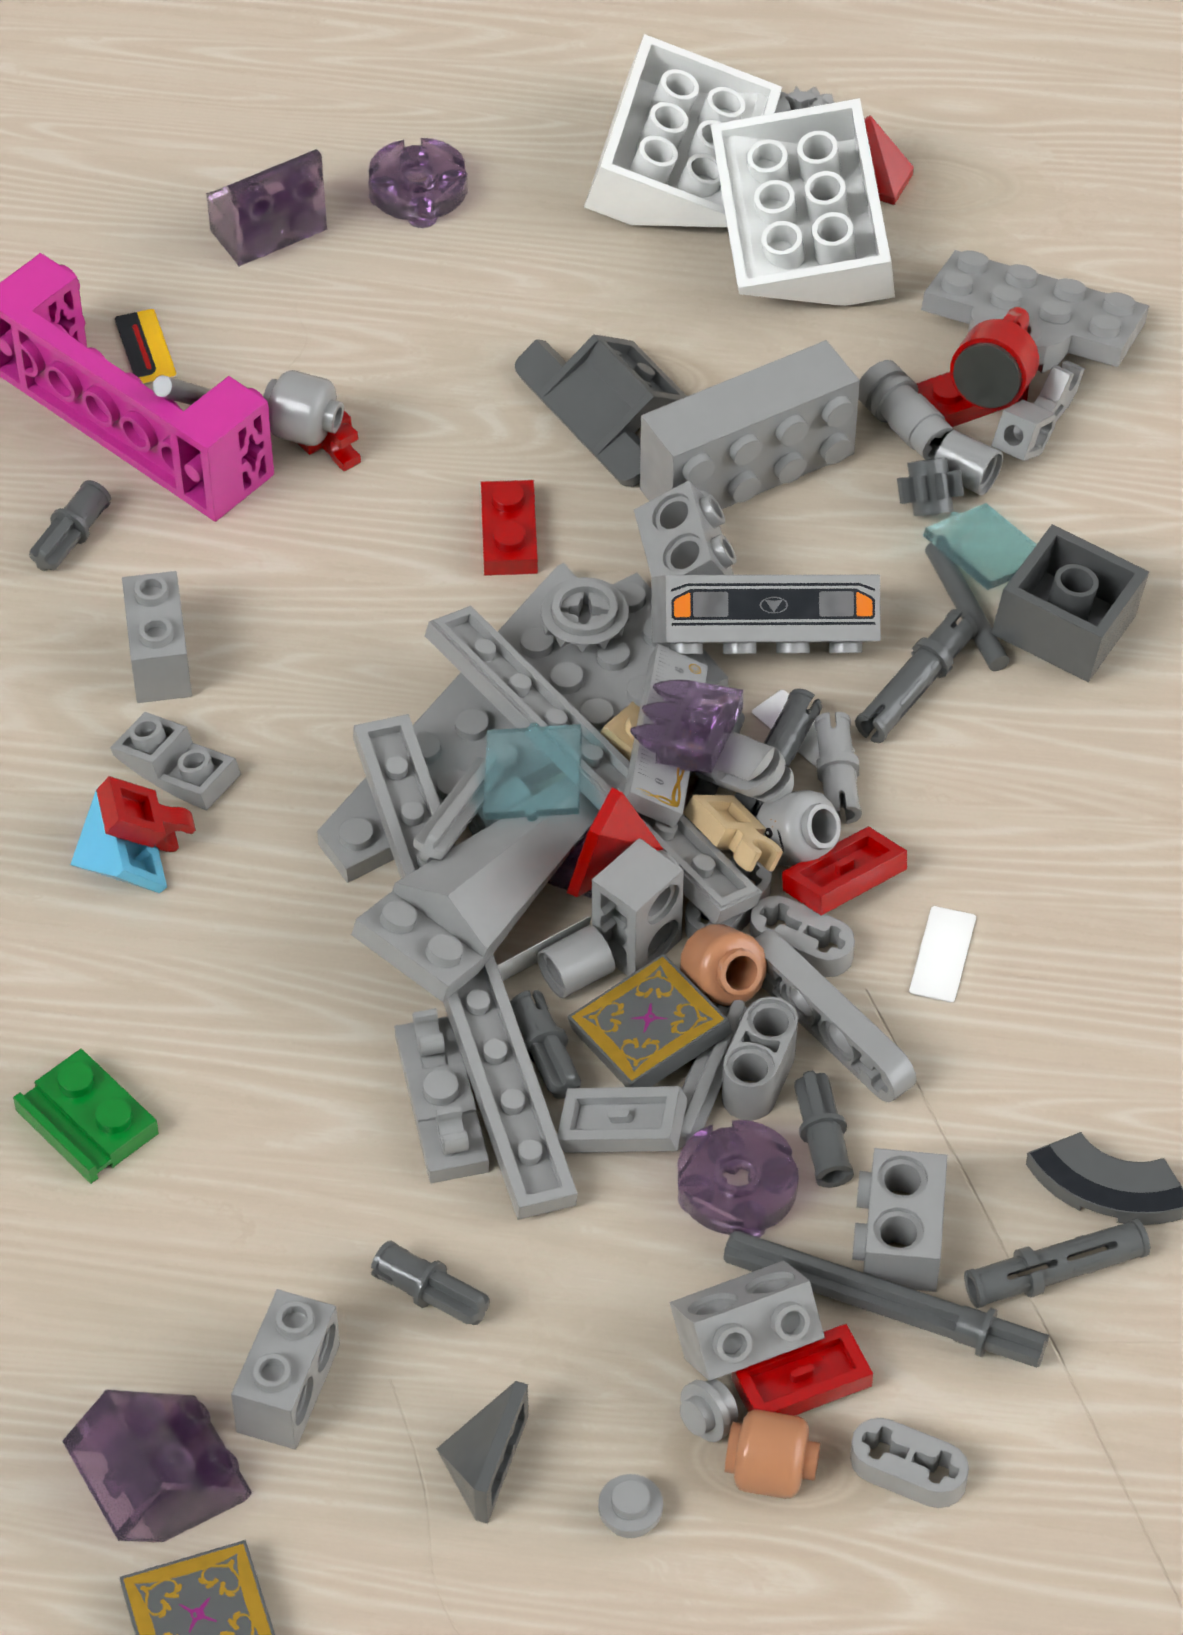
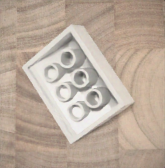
(660, 143)
(804, 206)

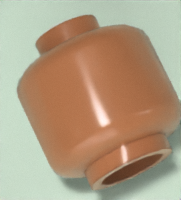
(724, 964)
(771, 1454)

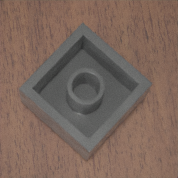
(1069, 602)

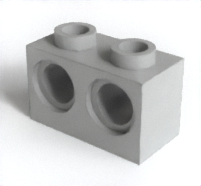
(684, 534)
(156, 637)
(639, 905)
(902, 1219)
(747, 1320)
(285, 1369)

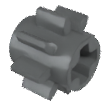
(930, 486)

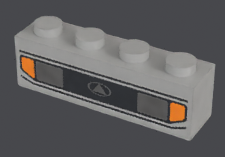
(765, 610)

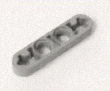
(835, 1020)

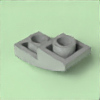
(170, 760)

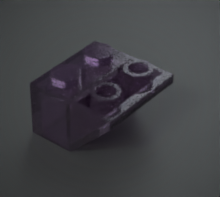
(270, 208)
(154, 1464)

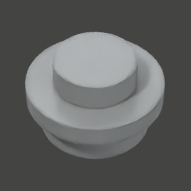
(708, 1409)
(630, 1505)

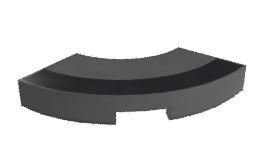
(1107, 1185)

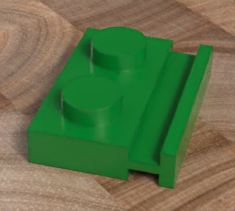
(86, 1115)

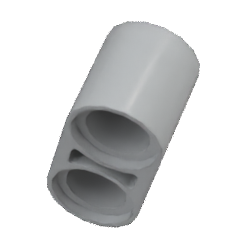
(759, 1058)

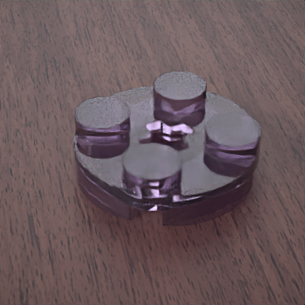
(422, 200)
(733, 1208)

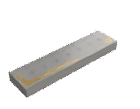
(650, 786)

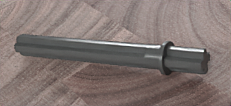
(895, 1301)

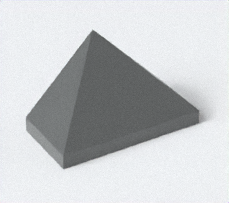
(484, 1449)

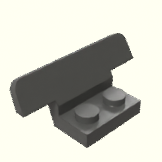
(600, 396)

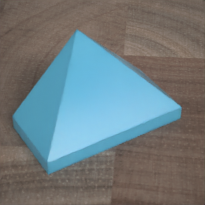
(116, 856)

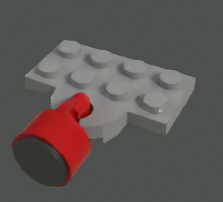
(1024, 325)

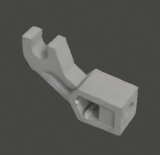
(1028, 426)

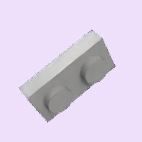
(622, 1119)

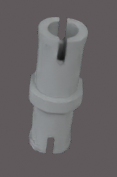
(838, 764)

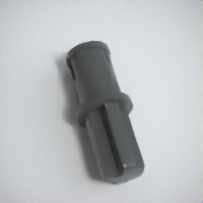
(70, 525)
(545, 1043)
(823, 1130)
(429, 1283)

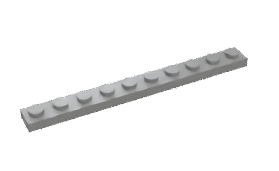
(480, 1009)

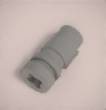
(896, 401)

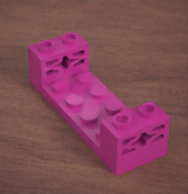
(203, 455)

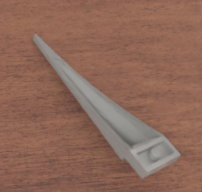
(459, 909)

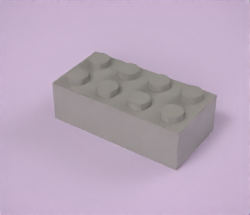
(753, 429)

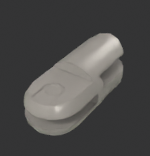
(751, 769)

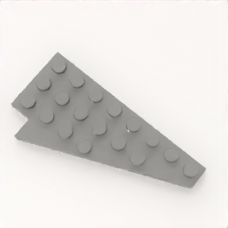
(456, 724)

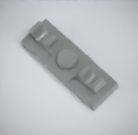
(441, 1098)

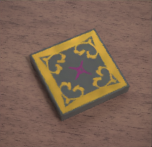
(650, 1024)
(199, 1596)

